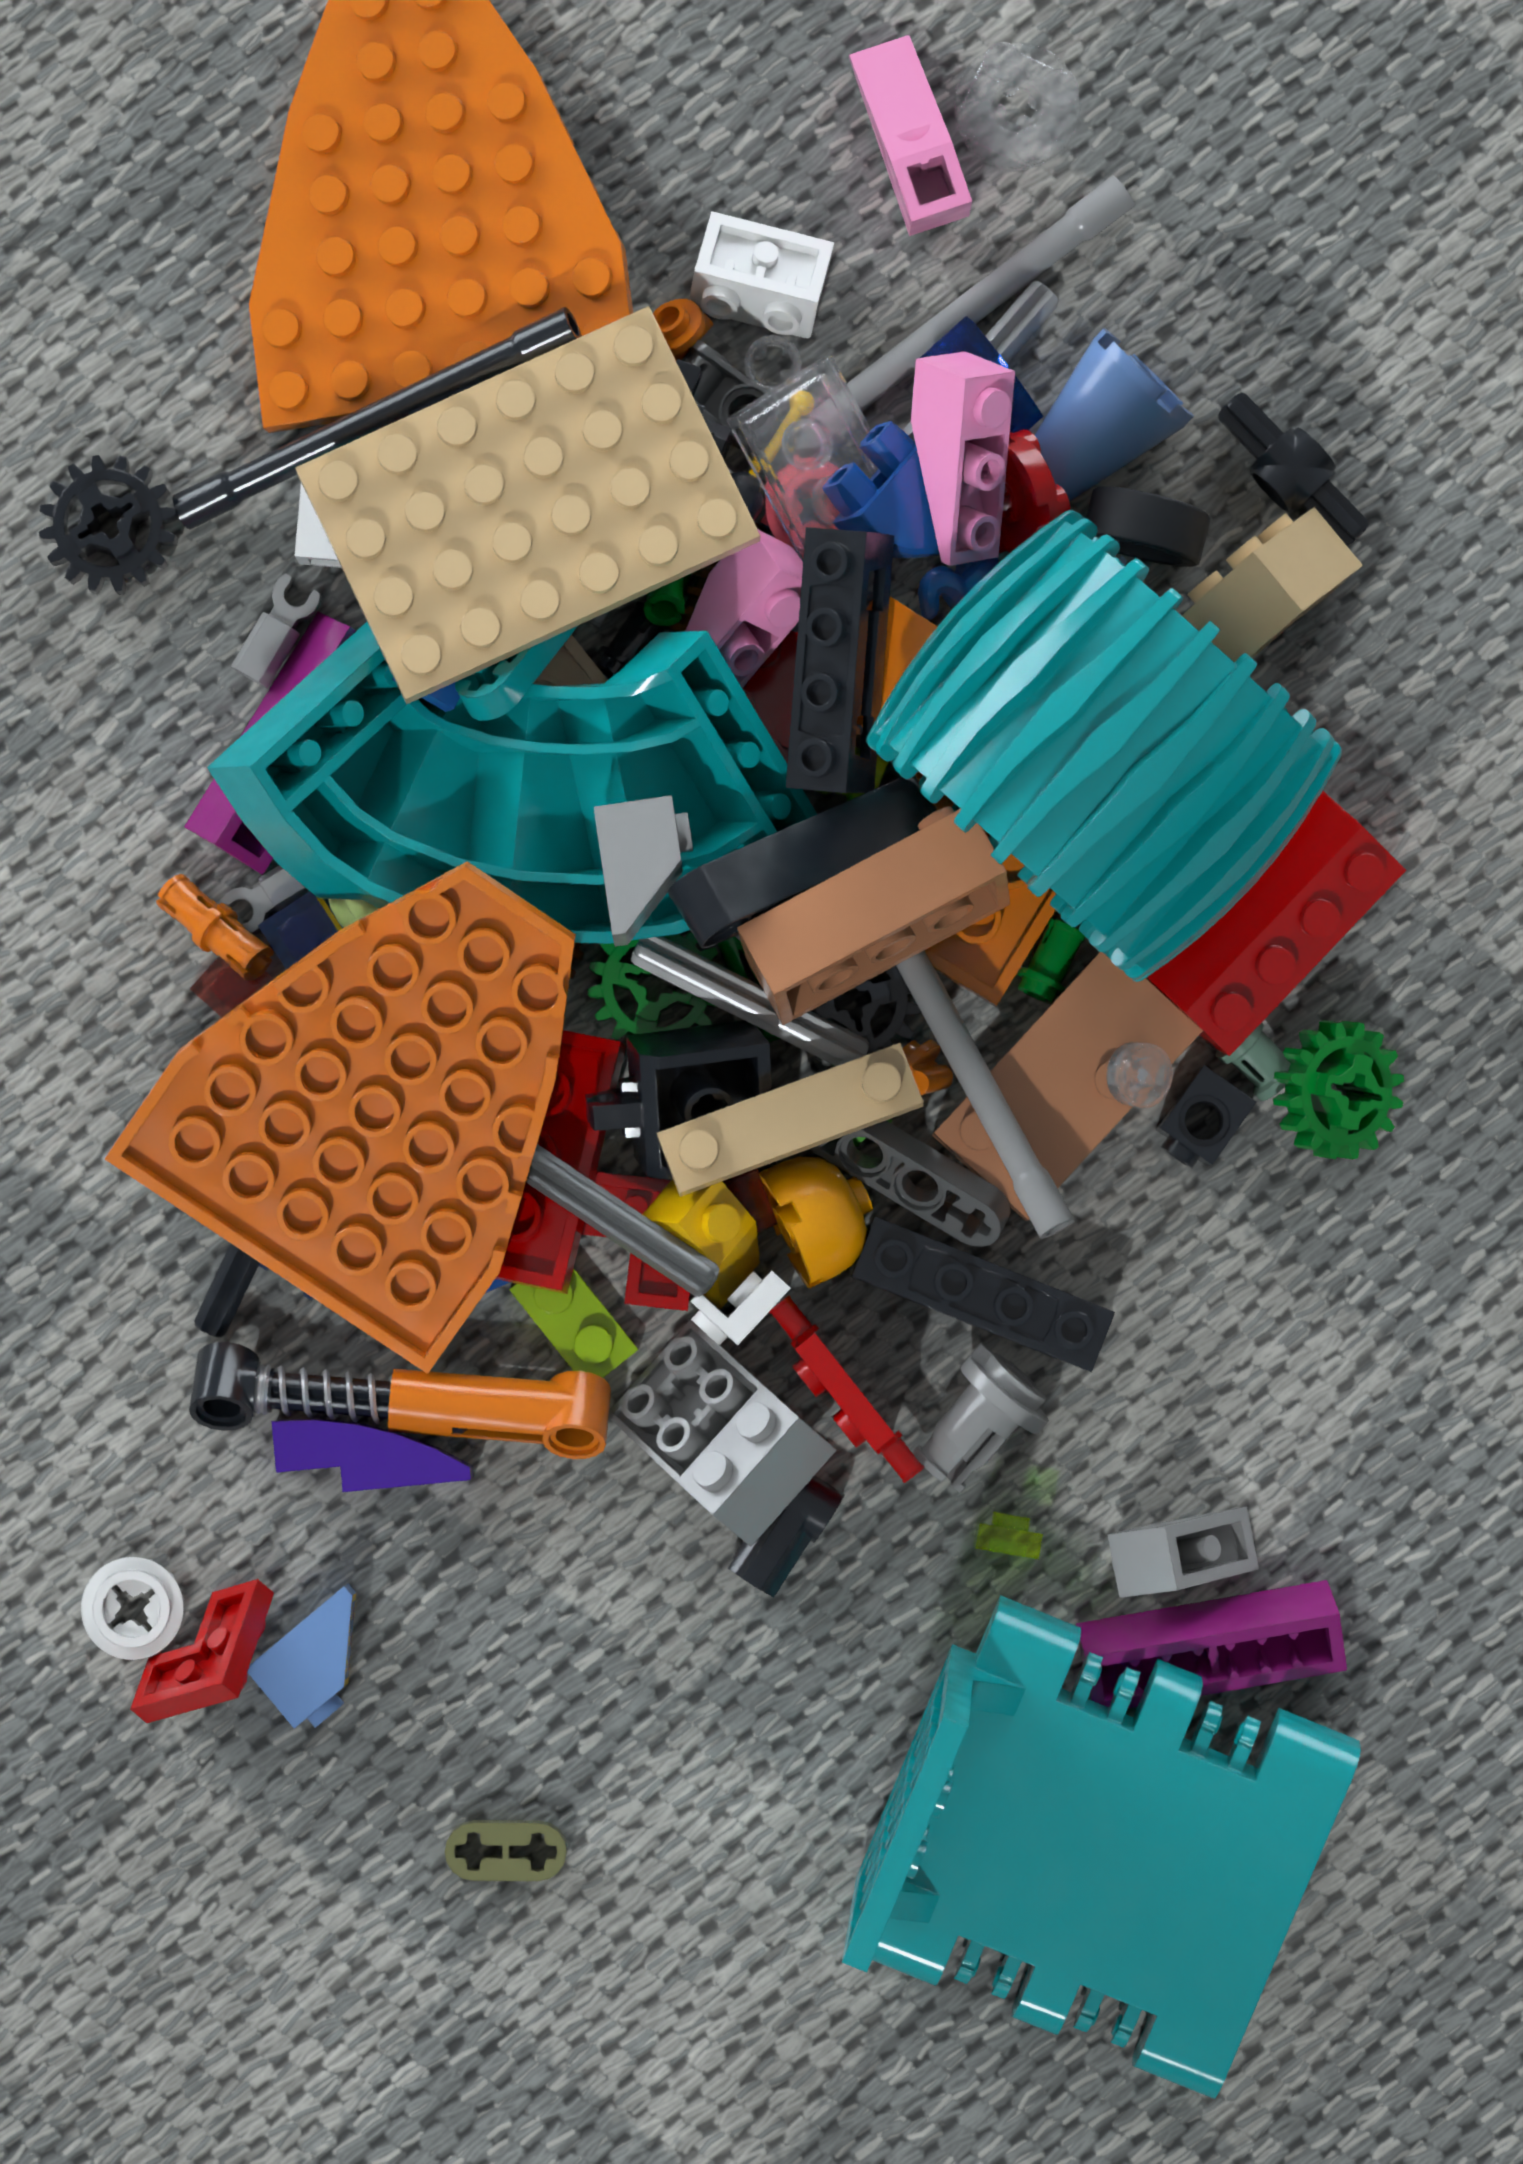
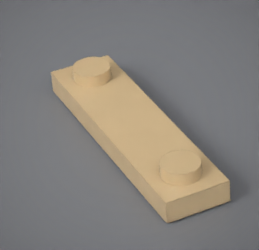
(790, 1119)

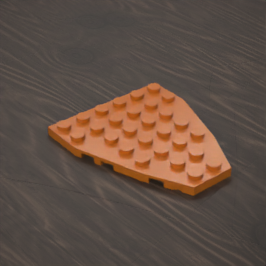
(418, 210)
(374, 1109)

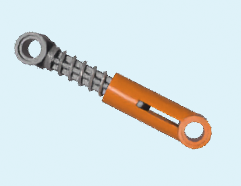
(561, 1413)

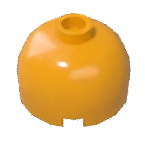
(817, 1216)

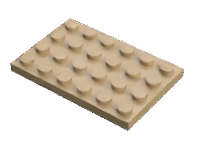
(528, 504)

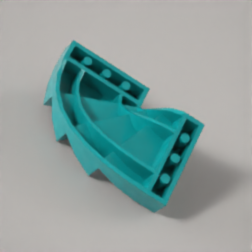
(392, 793)

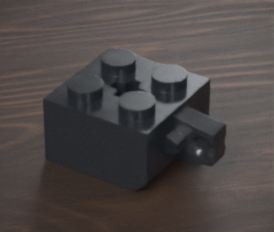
(674, 1072)

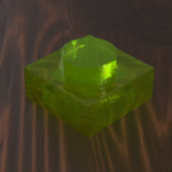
(1008, 1535)

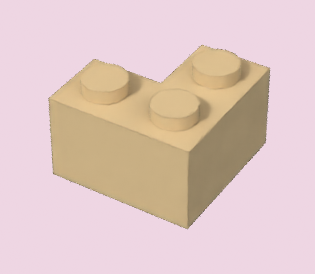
(1272, 583)

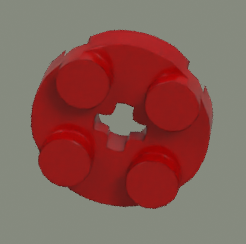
(1029, 492)

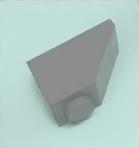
(639, 858)
(1182, 1552)

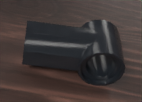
(781, 1545)

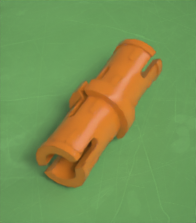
(215, 927)

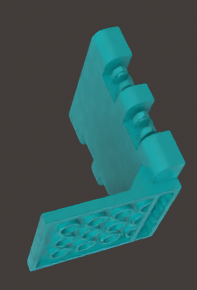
(1097, 1846)

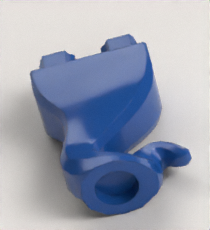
(898, 505)

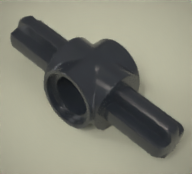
(1291, 467)

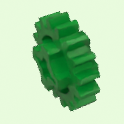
(648, 1013)
(1322, 1116)

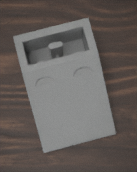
(720, 1433)

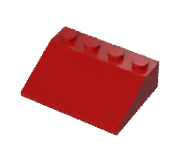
(1279, 927)

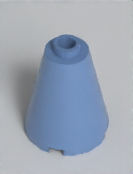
(1106, 416)

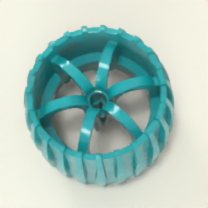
(1105, 745)

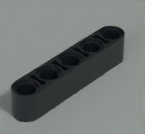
(791, 861)

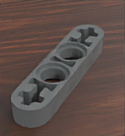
(891, 1178)

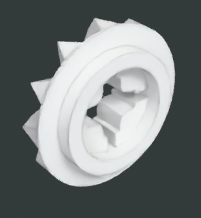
(102, 1604)

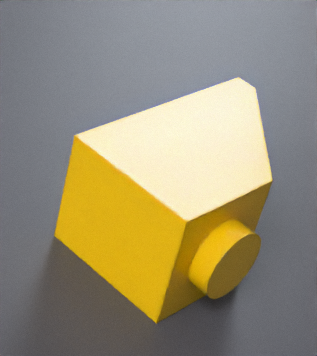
(715, 1227)

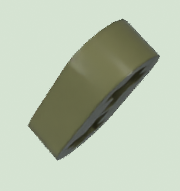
(506, 1834)

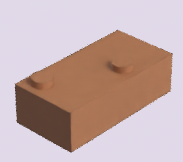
(874, 915)
(1059, 1074)

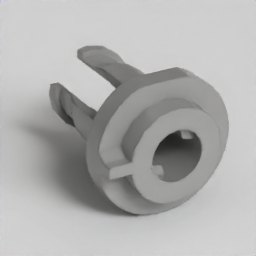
(982, 1417)

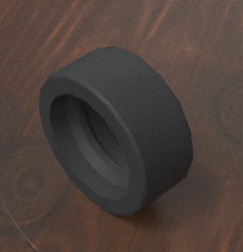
(1150, 525)

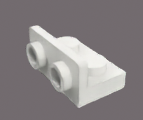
(760, 275)
(751, 1303)

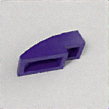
(365, 1454)

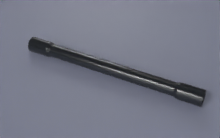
(231, 488)

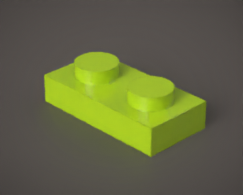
(577, 1326)

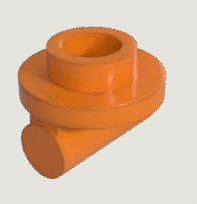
(682, 325)
(926, 1072)

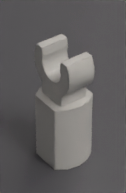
(274, 635)
(275, 892)

